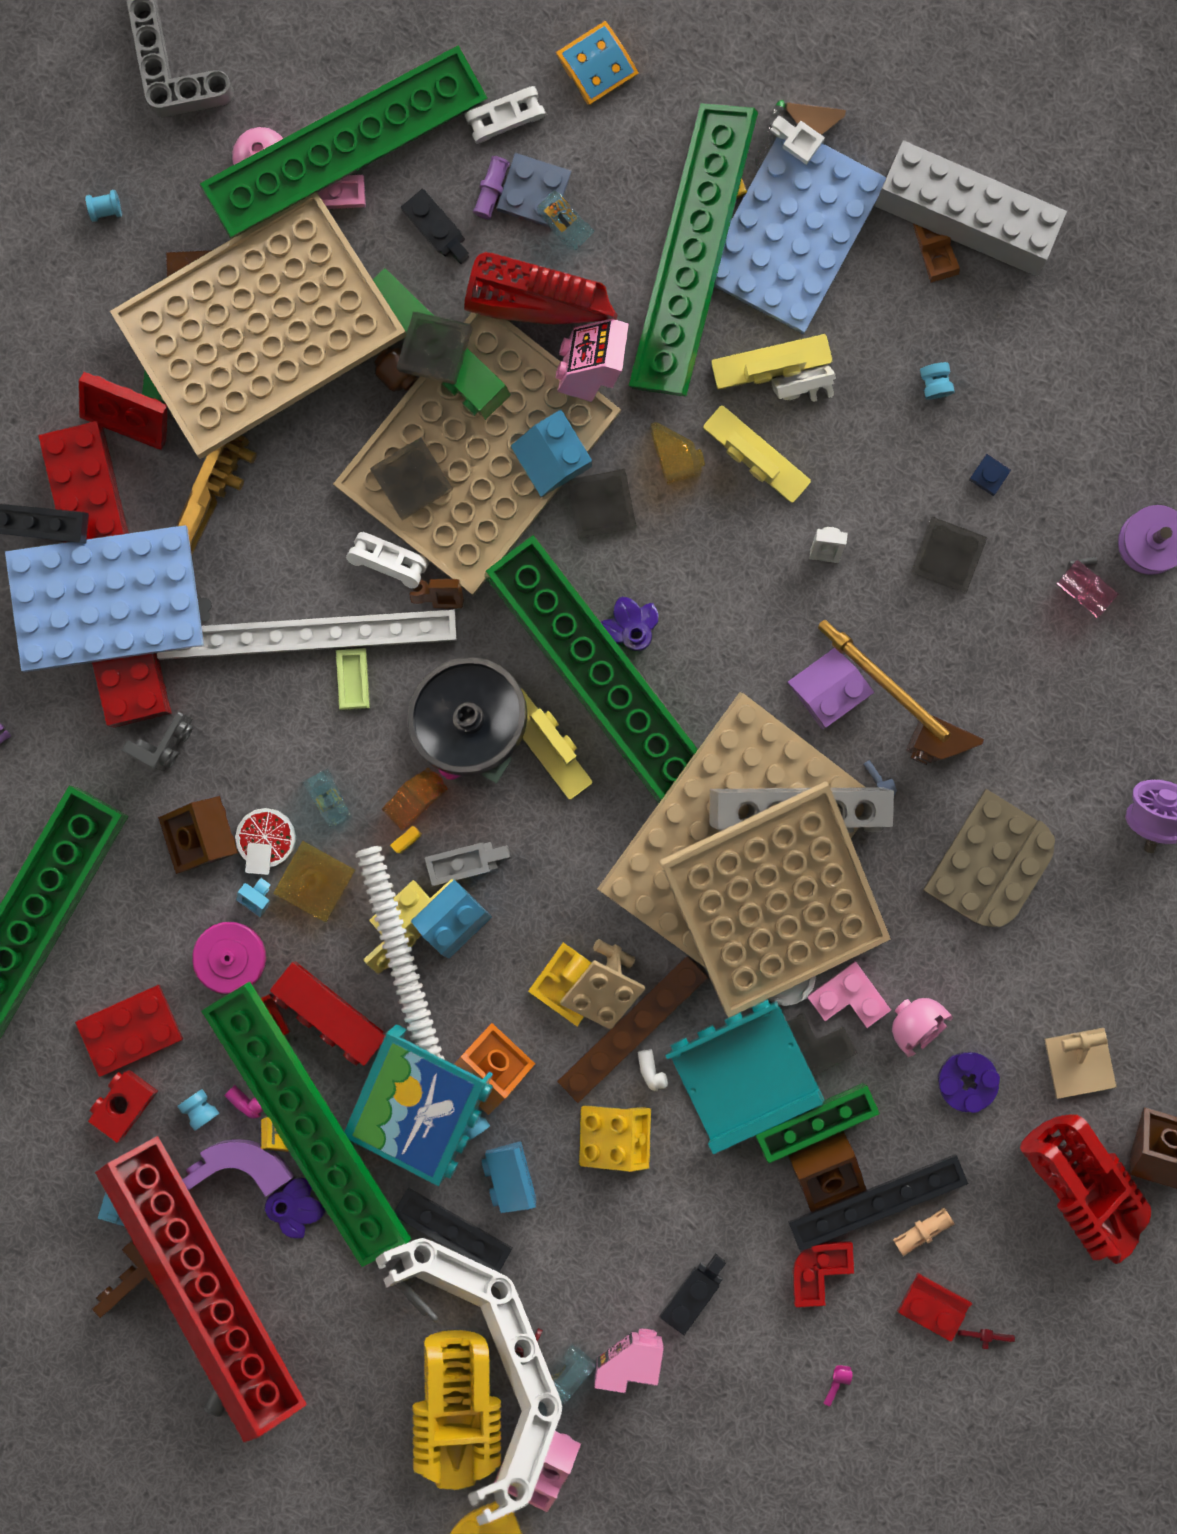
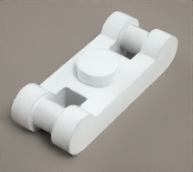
(505, 114)
(387, 559)

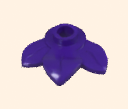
(631, 619)
(299, 1208)

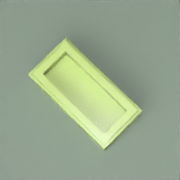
(352, 679)

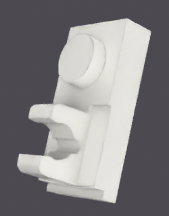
(807, 381)
(828, 545)

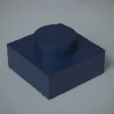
(990, 474)

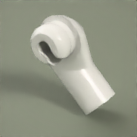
(648, 1071)

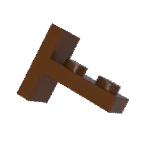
(129, 1279)

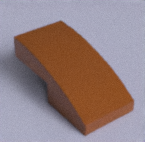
(935, 245)

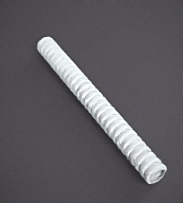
(397, 950)

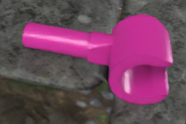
(842, 1375)

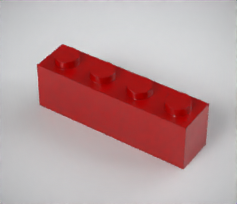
(328, 1013)

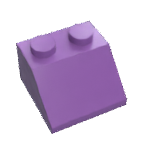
(830, 687)

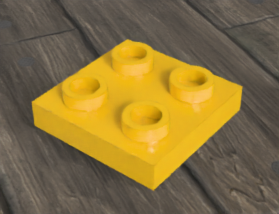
(558, 979)

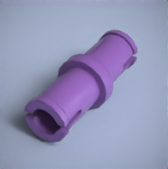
(491, 187)

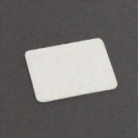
(258, 858)

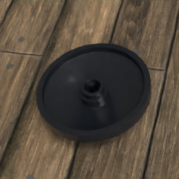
(467, 716)

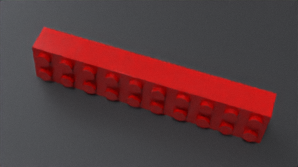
(85, 482)
(201, 1289)

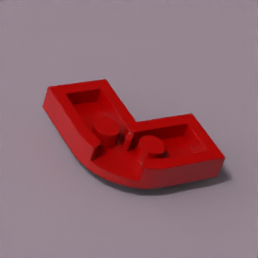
(813, 1264)

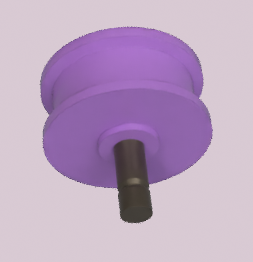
(1150, 540)
(1154, 813)

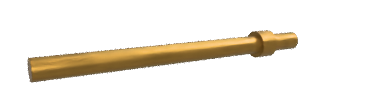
(844, 644)

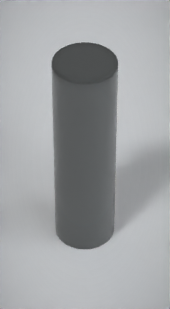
(1088, 561)

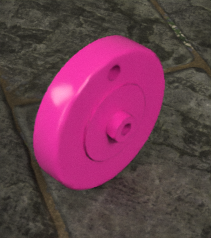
(228, 957)

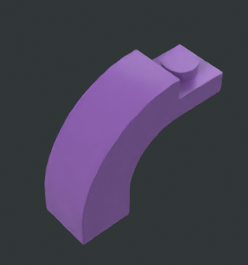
(262, 1165)

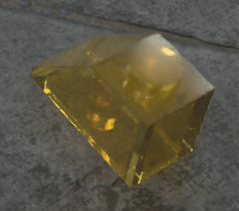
(676, 454)

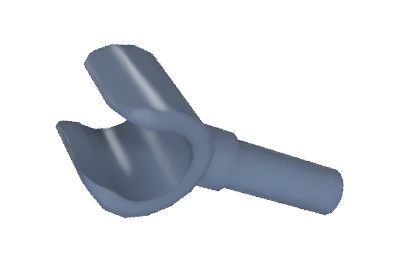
(889, 784)

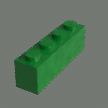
(818, 1123)

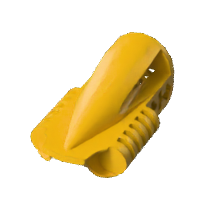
(458, 1420)

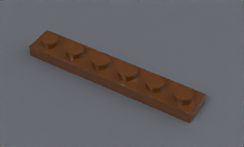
(632, 1029)

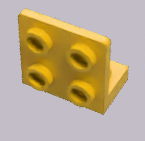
(615, 1138)

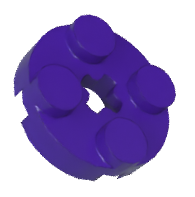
(975, 1098)

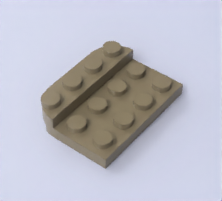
(992, 862)

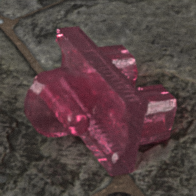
(1087, 588)

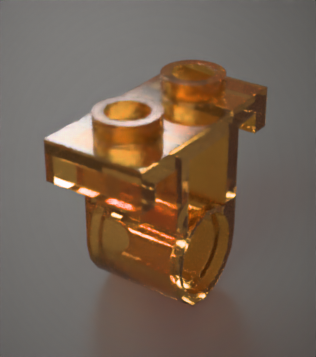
(414, 798)

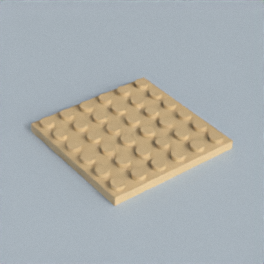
(775, 899)

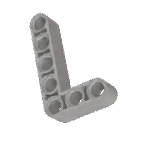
(163, 83)

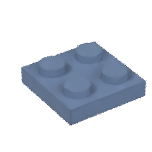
(528, 185)

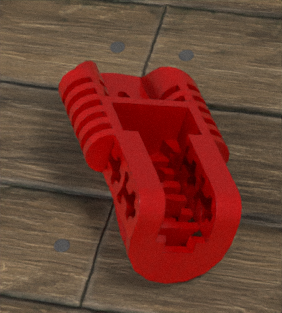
(548, 299)
(1094, 1192)

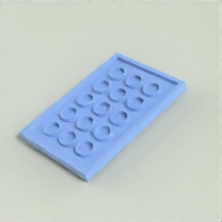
(795, 231)
(104, 598)

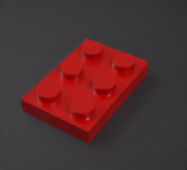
(123, 410)
(129, 1030)

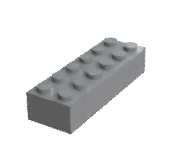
(970, 208)

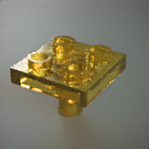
(314, 881)

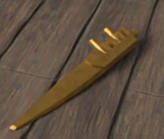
(211, 482)

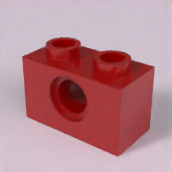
(138, 1096)

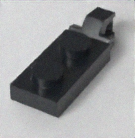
(435, 225)
(693, 1295)

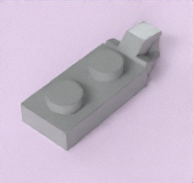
(464, 862)

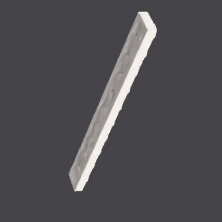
(321, 634)

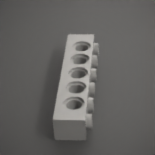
(877, 804)

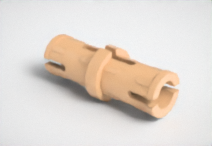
(923, 1231)

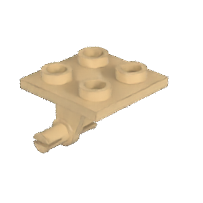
(602, 990)
(1080, 1063)

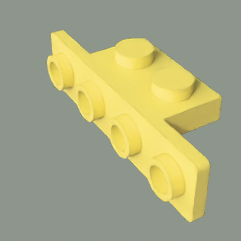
(768, 362)
(757, 454)
(554, 751)
(410, 903)

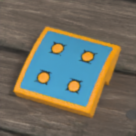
(597, 62)

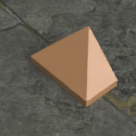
(816, 117)

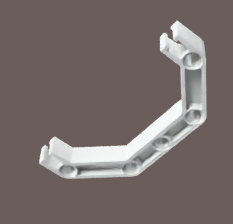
(527, 1374)

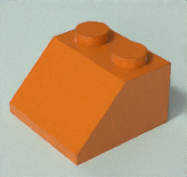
(500, 1056)

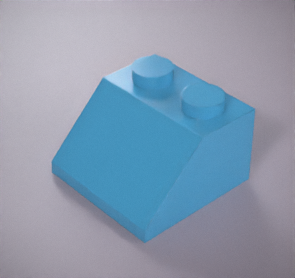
(551, 453)
(451, 919)
(510, 1178)

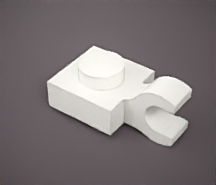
(800, 141)

